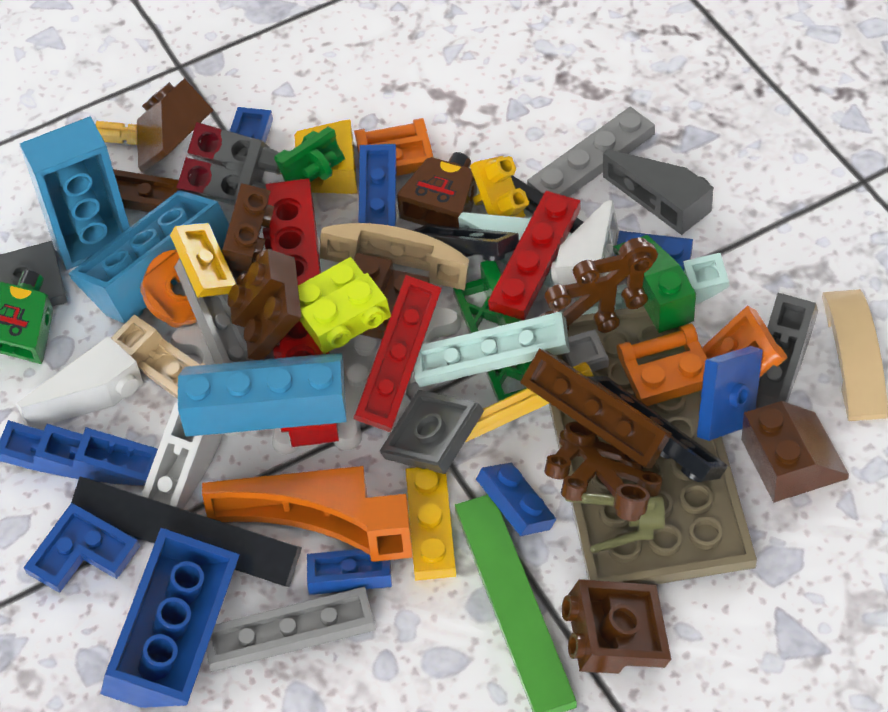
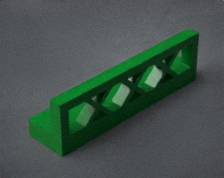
(489, 277)

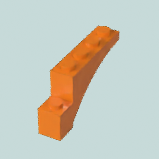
(318, 501)

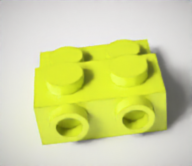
(341, 305)

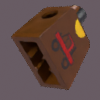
(438, 192)

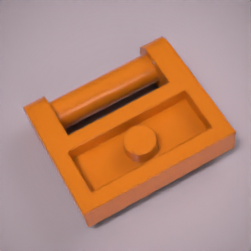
(410, 140)
(745, 331)
(668, 376)

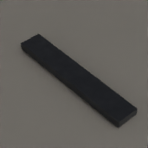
(144, 517)

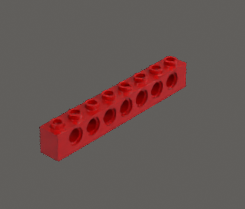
(295, 235)

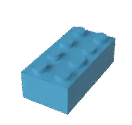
(76, 189)

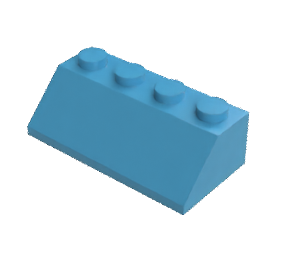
(116, 271)
(262, 394)

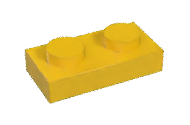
(202, 259)

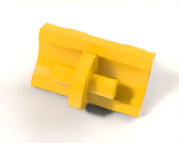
(497, 187)

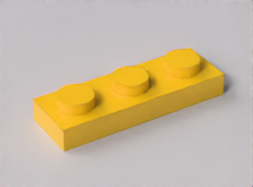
(430, 524)

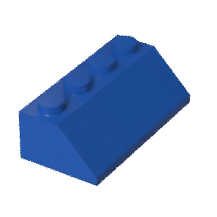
(169, 622)

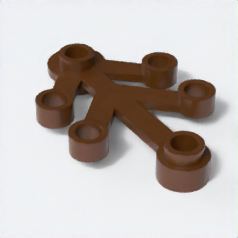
(633, 260)
(629, 499)

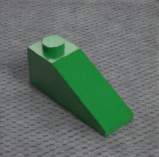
(668, 291)

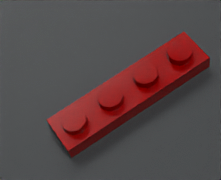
(533, 255)
(397, 353)

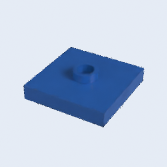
(728, 391)

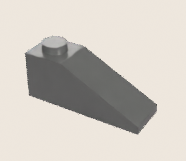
(661, 188)
(791, 328)

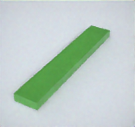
(515, 606)

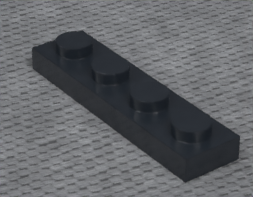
(696, 460)

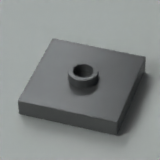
(36, 258)
(431, 431)

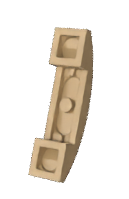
(397, 244)
(153, 354)
(857, 354)

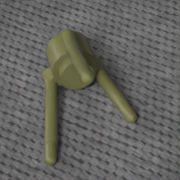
(652, 520)

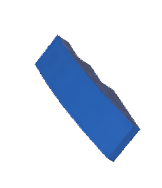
(73, 454)

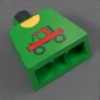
(25, 318)

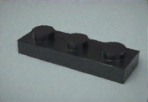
(488, 243)

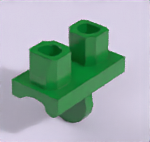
(311, 158)

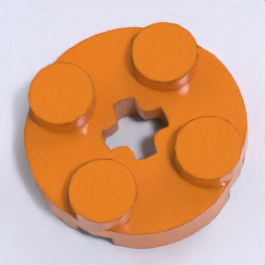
(158, 292)

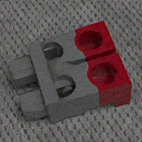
(240, 159)

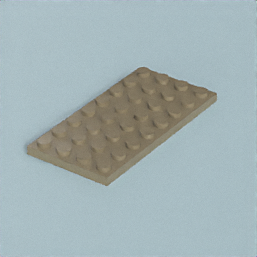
(703, 519)

